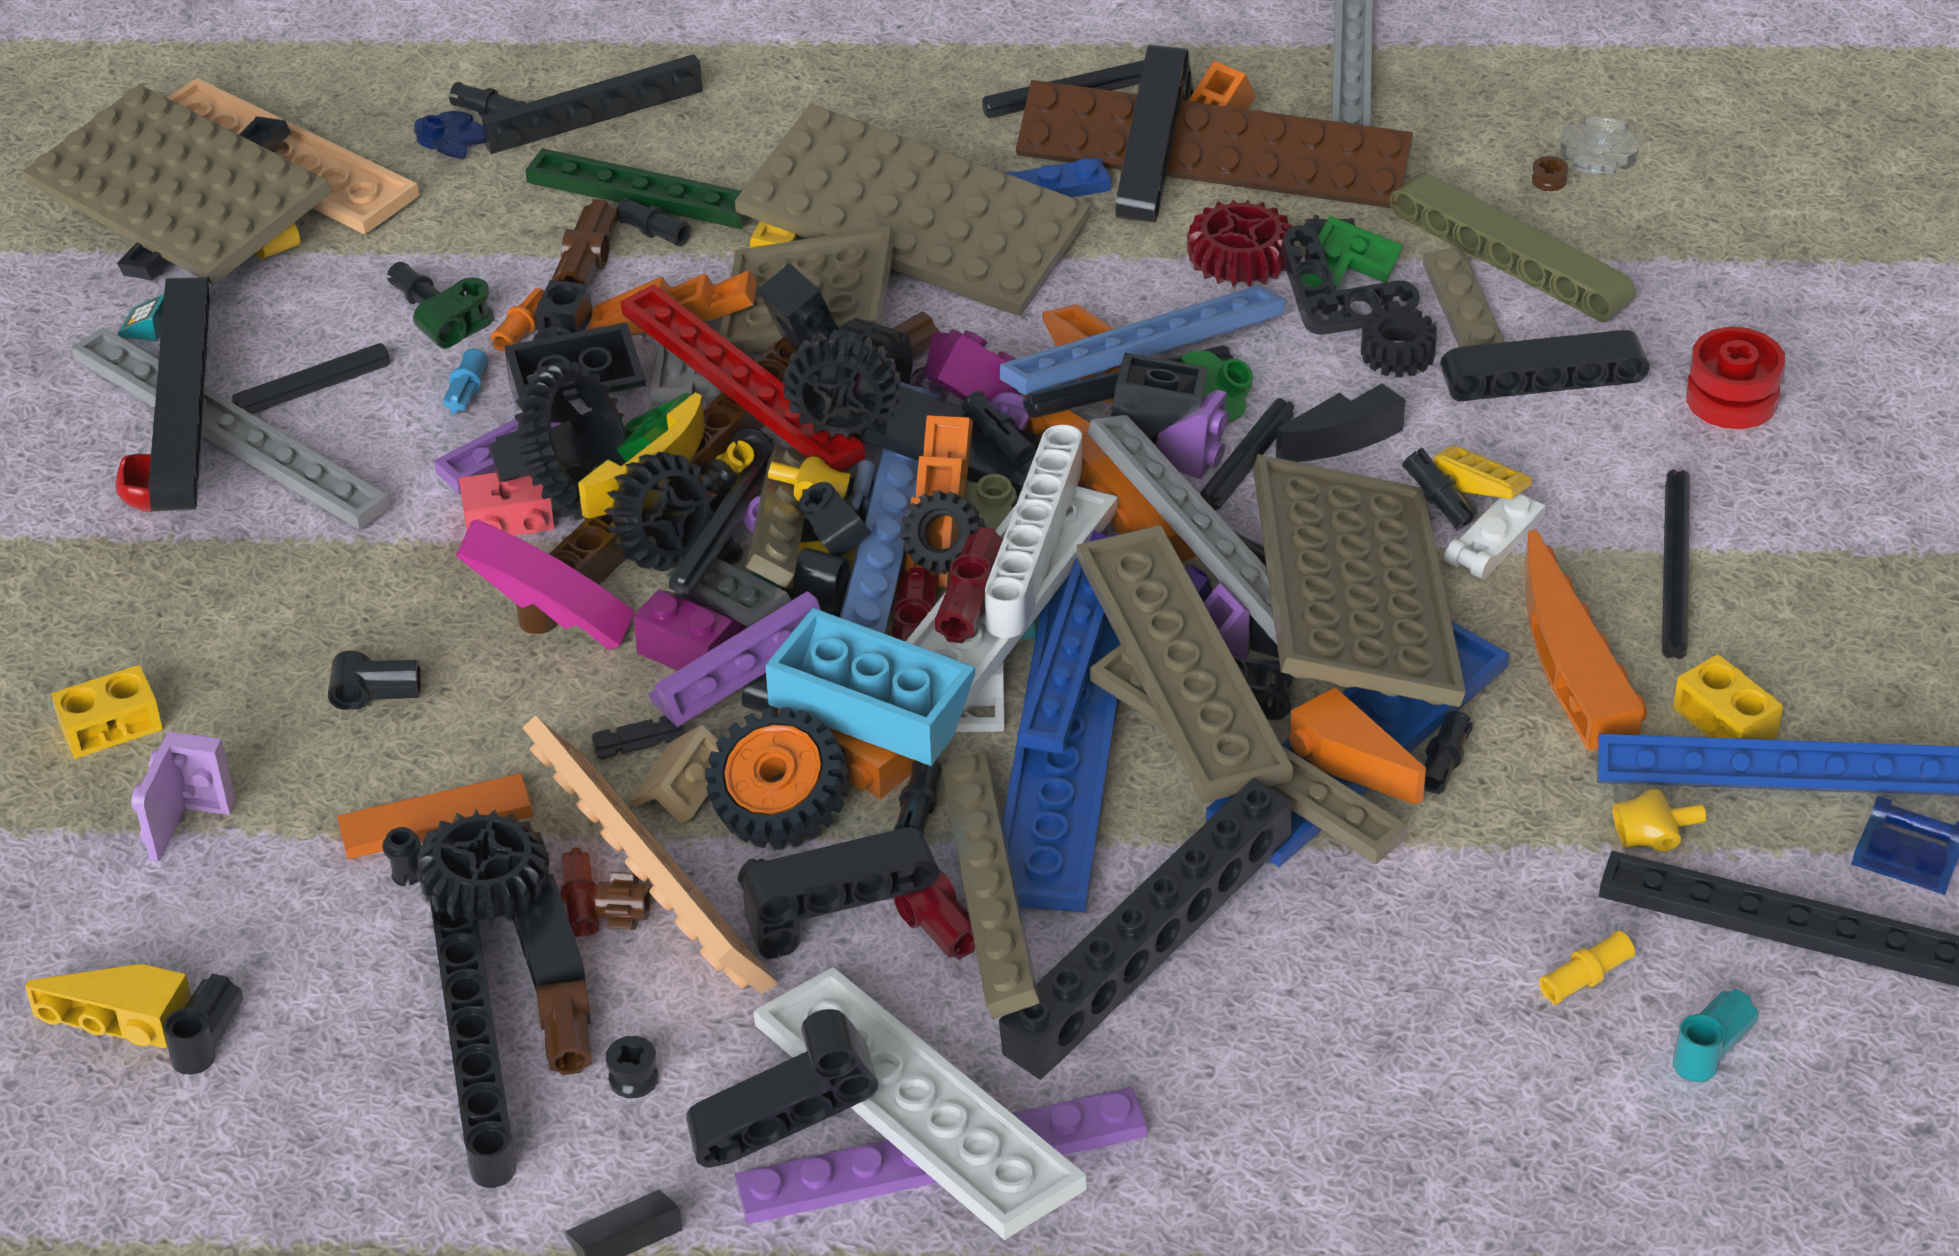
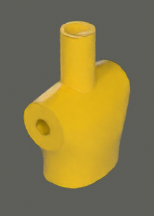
(809, 473)
(1652, 822)

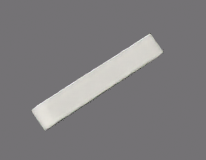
(1033, 531)

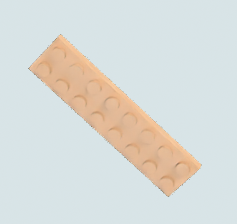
(361, 189)
(648, 859)

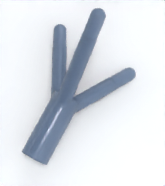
(861, 486)

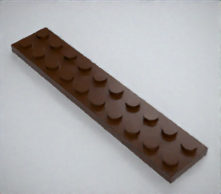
(1223, 144)

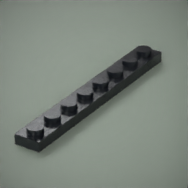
(1782, 917)

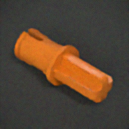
(518, 323)

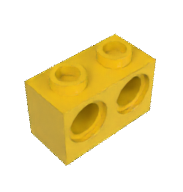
(1726, 702)
(107, 711)

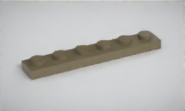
(777, 524)

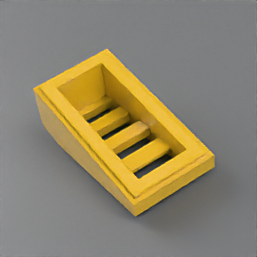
(1481, 475)

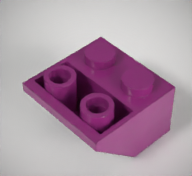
(964, 365)

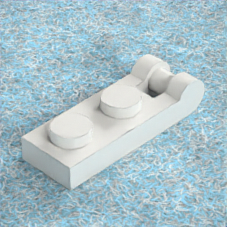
(1495, 535)

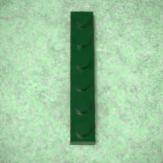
(648, 188)

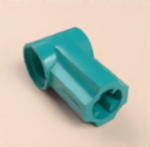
(1712, 1034)

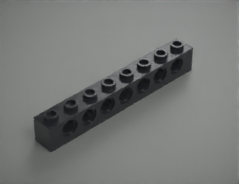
(1147, 928)

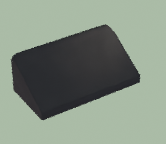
(627, 1227)

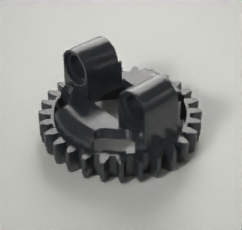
(562, 453)

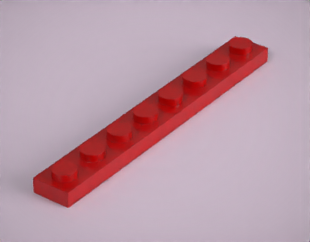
(734, 375)

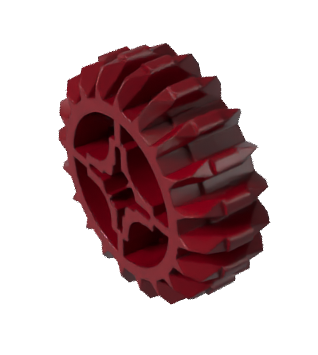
(1238, 242)

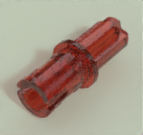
(579, 892)

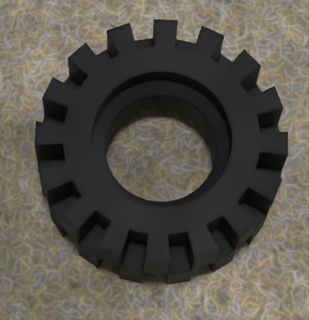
(1413, 354)
(922, 516)

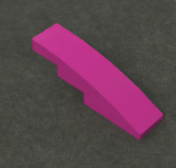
(542, 580)

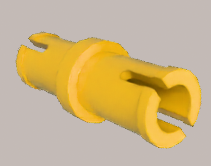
(1587, 967)

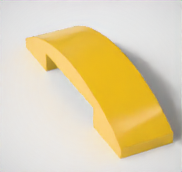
(681, 438)

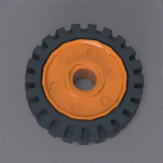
(784, 808)

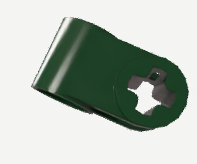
(453, 315)

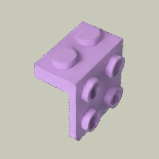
(181, 776)

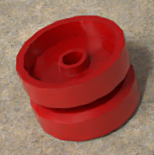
(1735, 377)

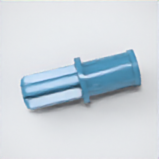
(465, 380)

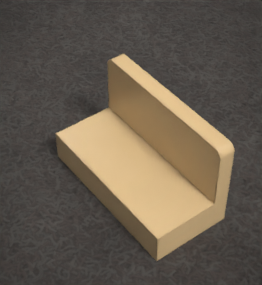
(679, 775)

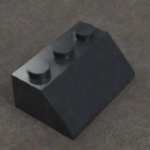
(603, 350)

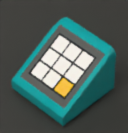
(144, 321)

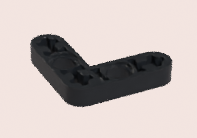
(1325, 296)

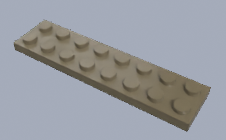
(1183, 663)

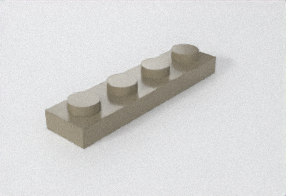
(1461, 298)

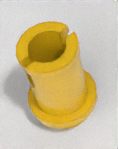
(737, 456)

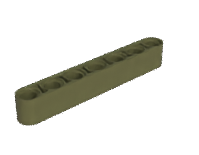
(1513, 247)

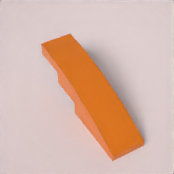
(696, 295)
(943, 469)

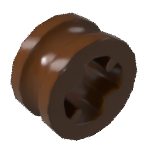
(1549, 173)

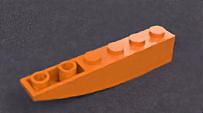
(1104, 476)
(1575, 654)

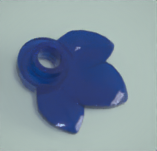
(455, 128)

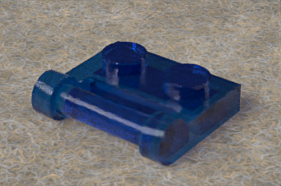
(1904, 855)

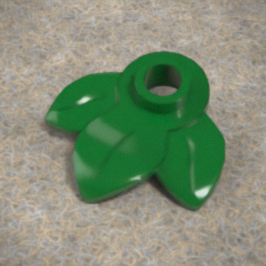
(1229, 376)

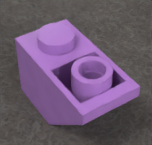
(1195, 440)

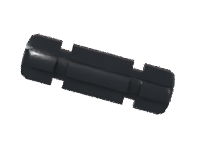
(634, 737)

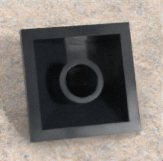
(1157, 391)

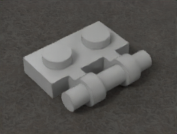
(675, 378)

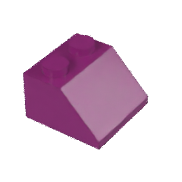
(680, 629)

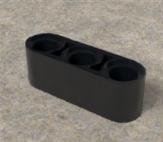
(548, 939)

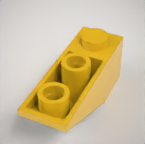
(112, 1001)

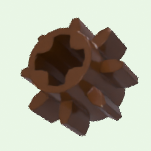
(623, 901)

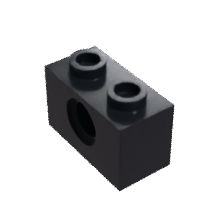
(796, 307)

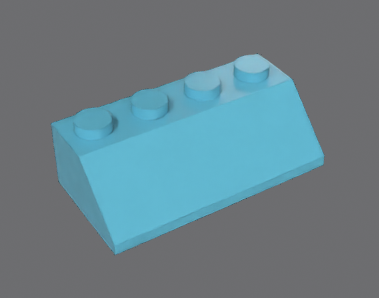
(870, 685)

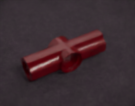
(966, 591)
(914, 601)
(939, 916)

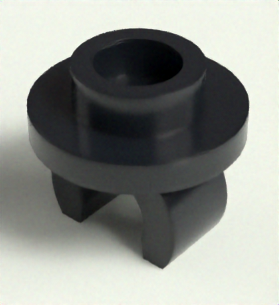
(756, 439)

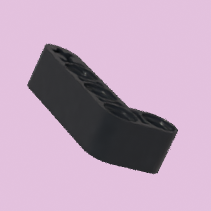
(827, 580)
(832, 880)
(787, 1097)

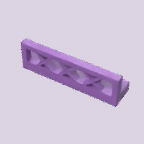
(729, 664)

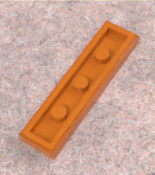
(367, 828)

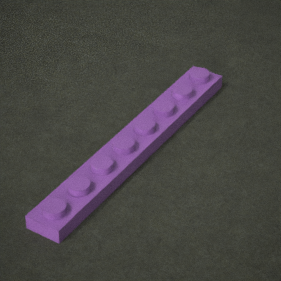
(884, 1169)

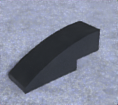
(1341, 425)

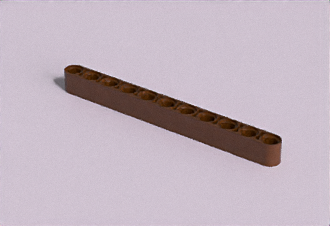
(590, 544)

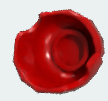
(133, 481)

